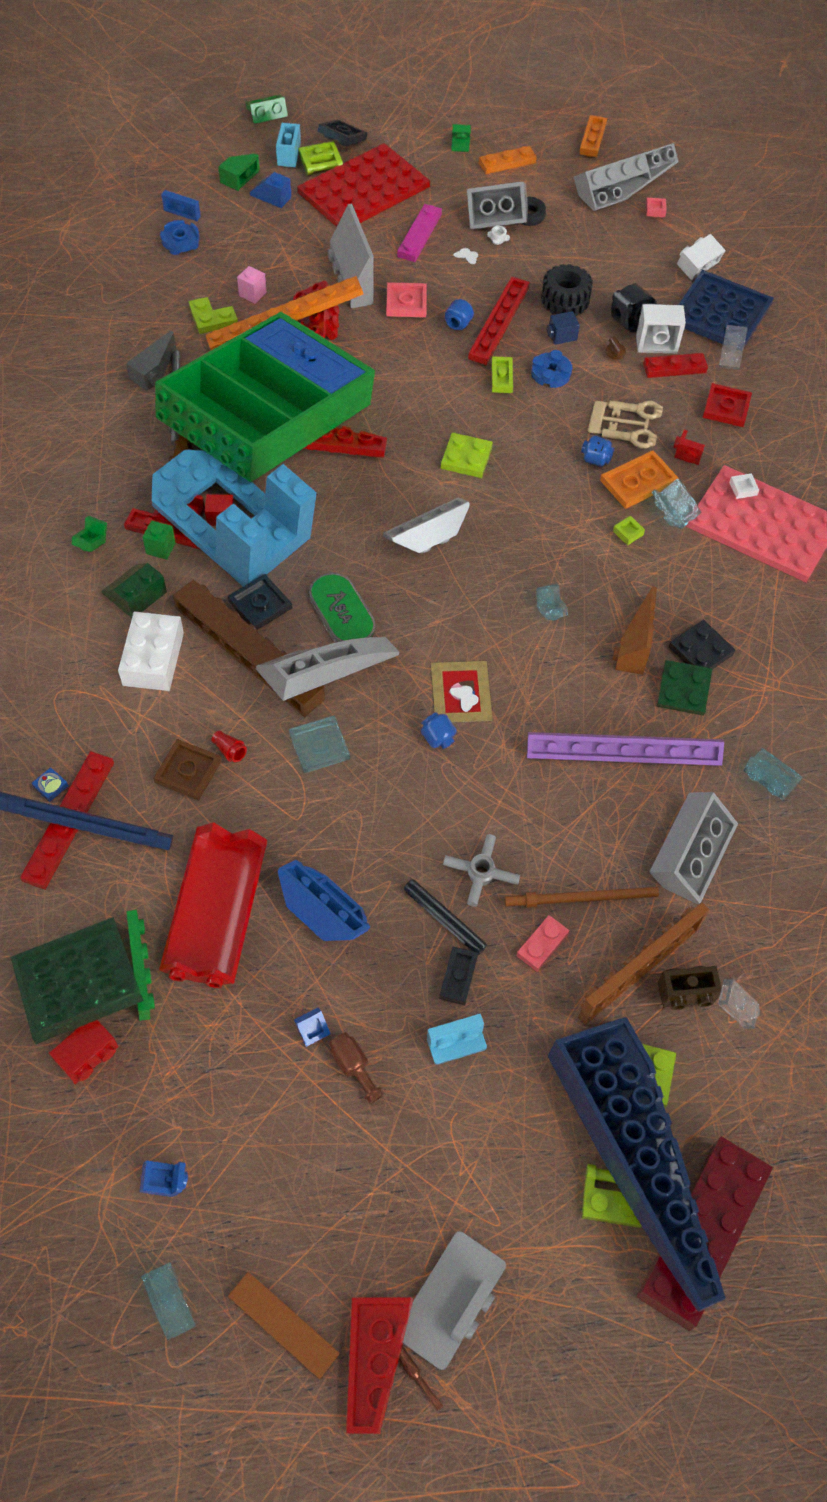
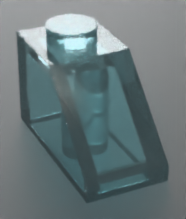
(168, 1301)

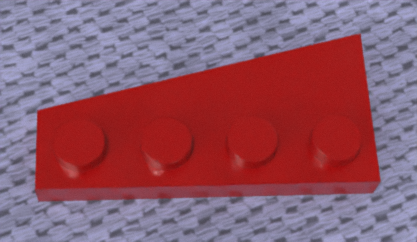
(349, 442)
(375, 1348)

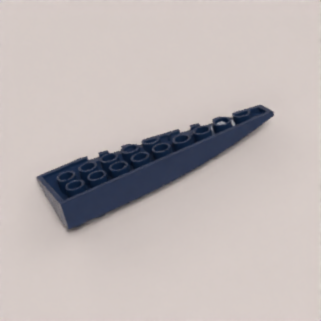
(625, 1116)

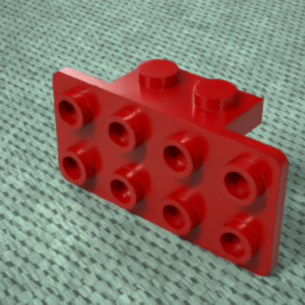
(323, 322)

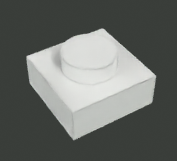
(744, 486)

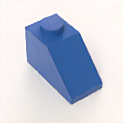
(273, 190)

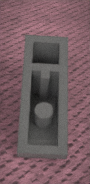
(152, 362)

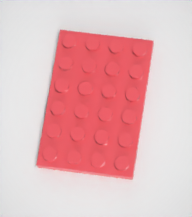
(766, 526)

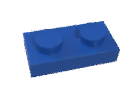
(181, 205)

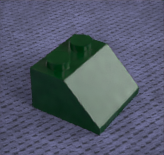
(136, 589)

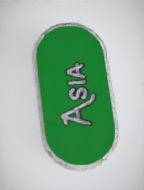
(341, 608)

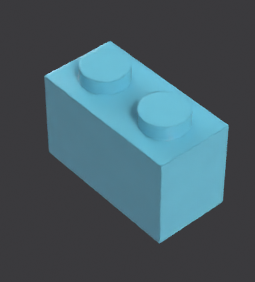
(288, 144)

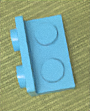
(456, 1039)

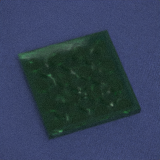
(75, 980)

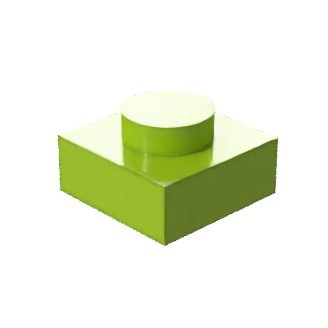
(628, 530)

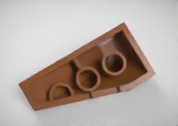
(637, 640)

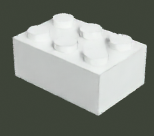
(151, 651)

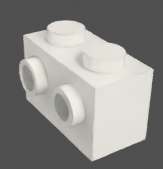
(701, 256)

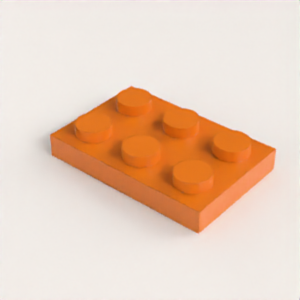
(638, 479)

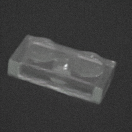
(733, 347)
(739, 1004)

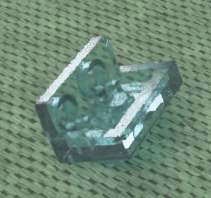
(772, 774)

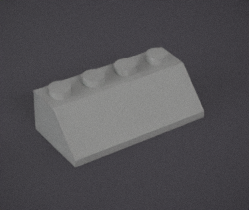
(694, 846)

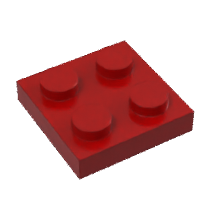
(727, 405)

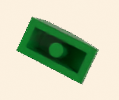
(238, 170)

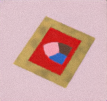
(459, 674)

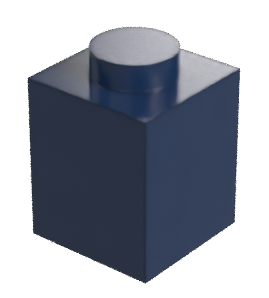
(563, 328)

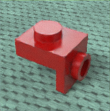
(687, 449)

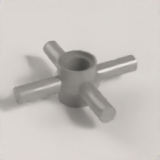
(481, 879)

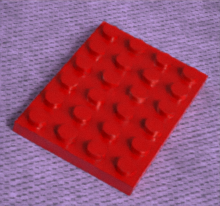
(367, 182)

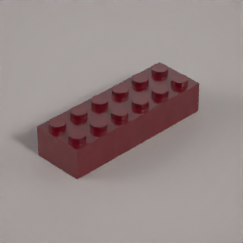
(725, 1199)

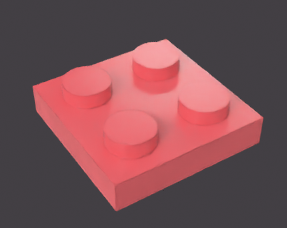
(406, 299)

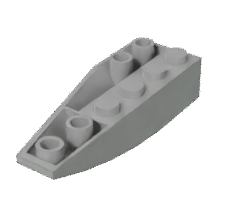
(623, 178)
(318, 666)

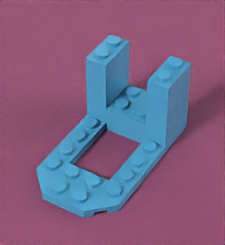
(239, 544)

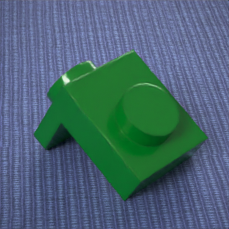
(91, 536)

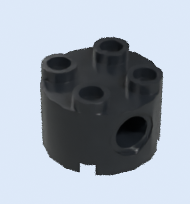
(628, 305)

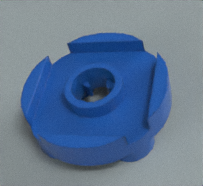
(189, 237)
(552, 360)

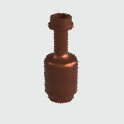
(353, 1062)

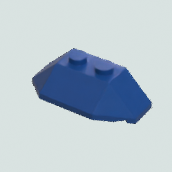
(321, 903)

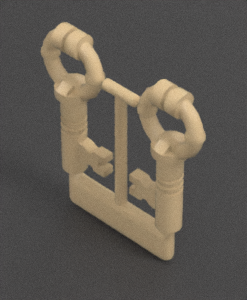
(598, 416)

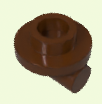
(615, 349)

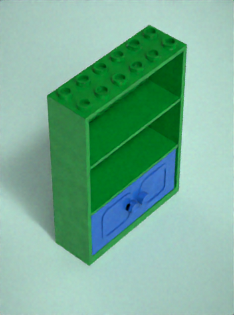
(264, 395)

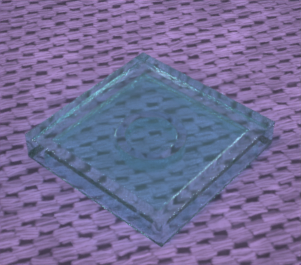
(319, 744)

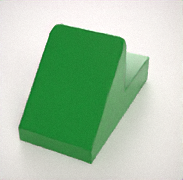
(461, 138)

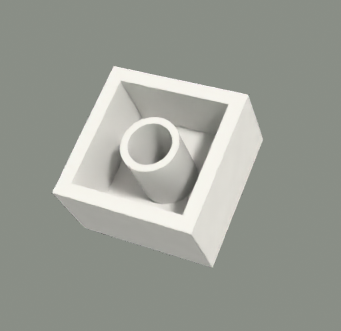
(660, 328)

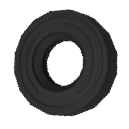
(537, 217)

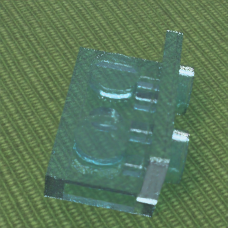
(676, 504)

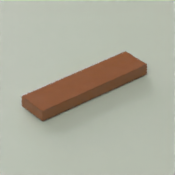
(284, 1325)

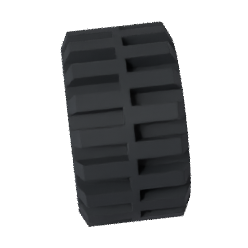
(566, 289)

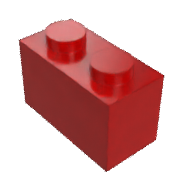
(84, 1051)

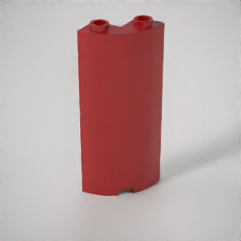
(213, 906)

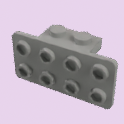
(452, 1300)

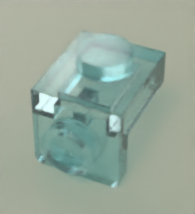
(550, 603)

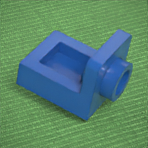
(163, 1178)

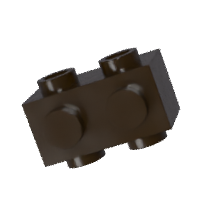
(689, 987)

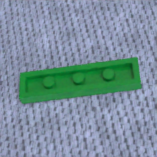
(139, 952)

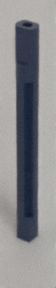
(85, 821)

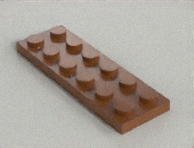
(638, 966)

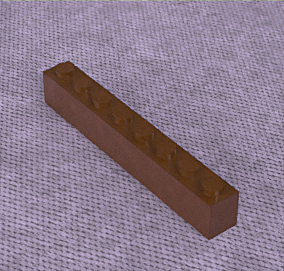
(237, 638)

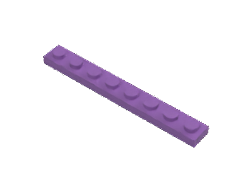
(625, 748)

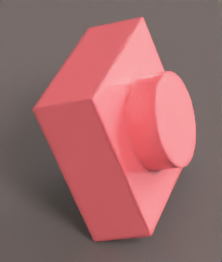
(656, 207)

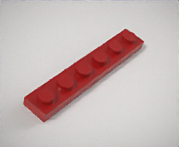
(498, 321)
(59, 837)

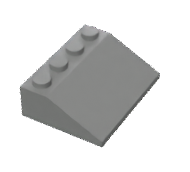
(353, 256)

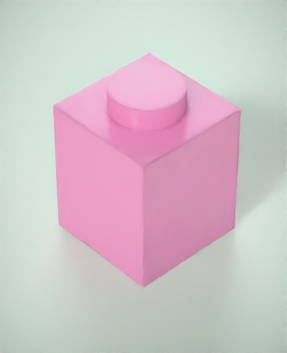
(251, 284)

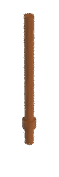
(531, 899)

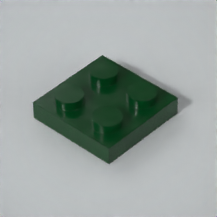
(684, 687)

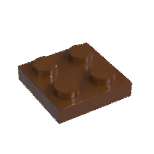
(187, 769)

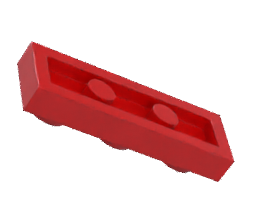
(675, 365)

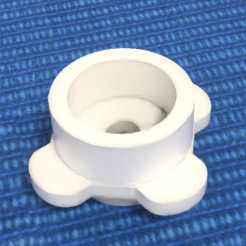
(498, 235)

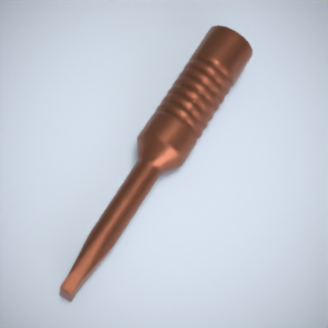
(414, 1373)

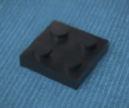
(342, 132)
(260, 602)
(702, 646)

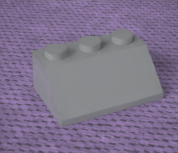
(497, 205)

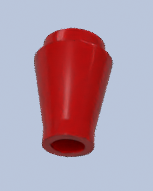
(230, 747)

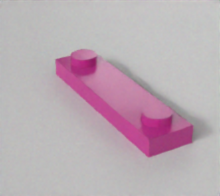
(419, 233)

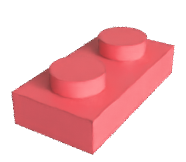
(543, 943)

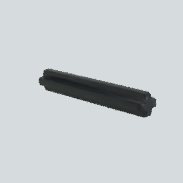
(445, 916)

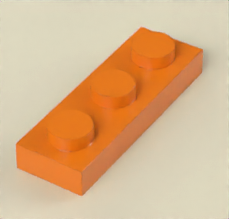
(593, 136)
(507, 159)

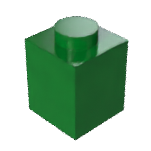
(159, 540)

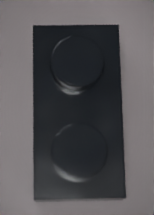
(458, 976)

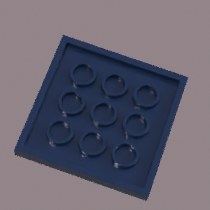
(718, 302)

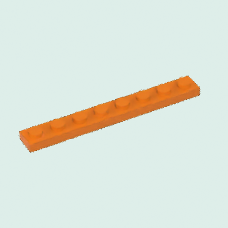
(296, 309)

